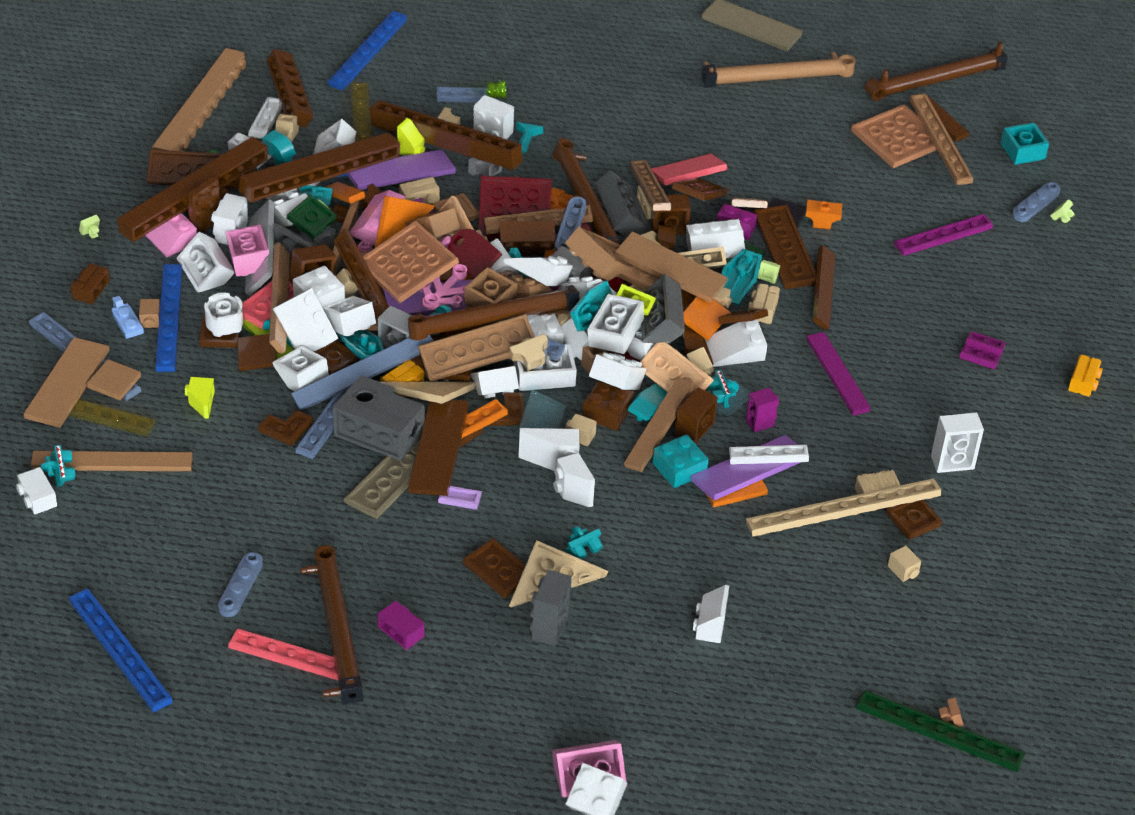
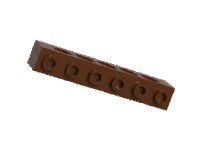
(289, 86)

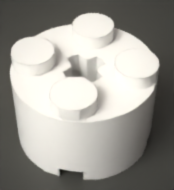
(223, 314)

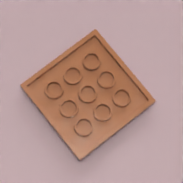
(895, 136)
(409, 261)

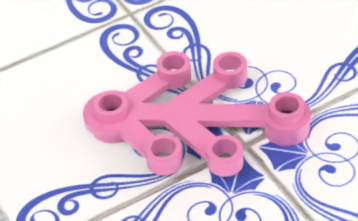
(432, 301)

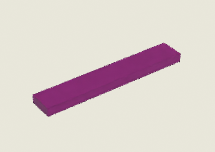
(943, 234)
(838, 374)

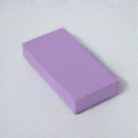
(461, 497)

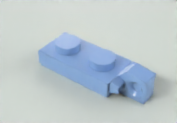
(126, 318)

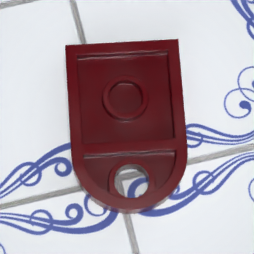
(474, 252)

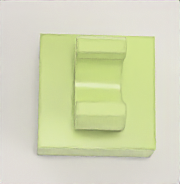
(1063, 212)
(90, 226)
(768, 271)

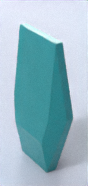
(741, 274)
(589, 305)
(362, 343)
(647, 402)

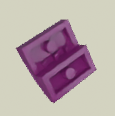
(982, 350)

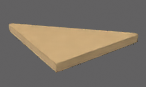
(432, 391)
(548, 558)

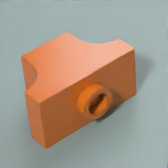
(823, 213)

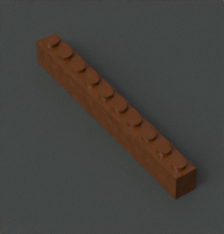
(449, 135)
(318, 167)
(174, 199)

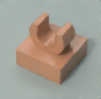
(952, 713)

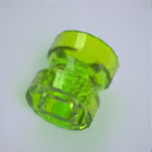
(496, 89)

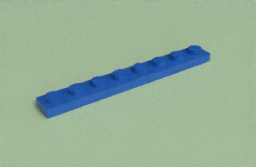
(367, 50)
(169, 318)
(120, 650)

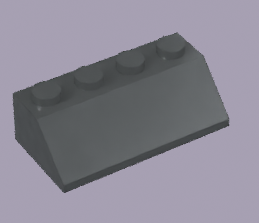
(621, 205)
(666, 316)

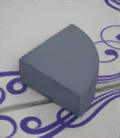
(554, 349)

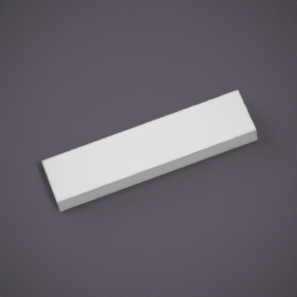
(265, 118)
(768, 454)

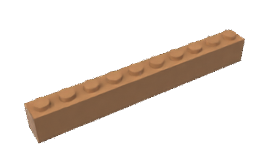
(202, 101)

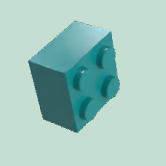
(1024, 143)
(679, 460)

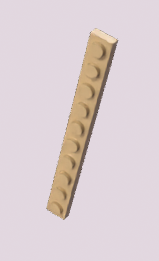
(843, 507)

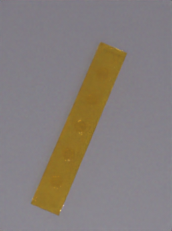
(361, 111)
(112, 418)

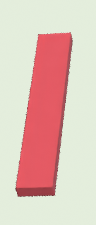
(284, 653)

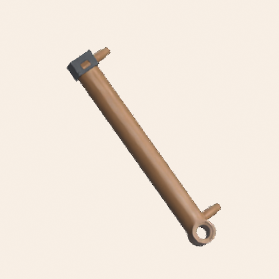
(735, 74)

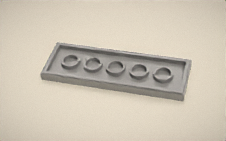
(265, 217)

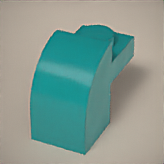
(279, 147)

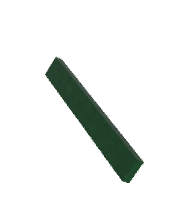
(940, 731)

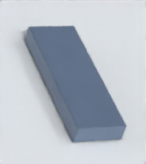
(460, 94)

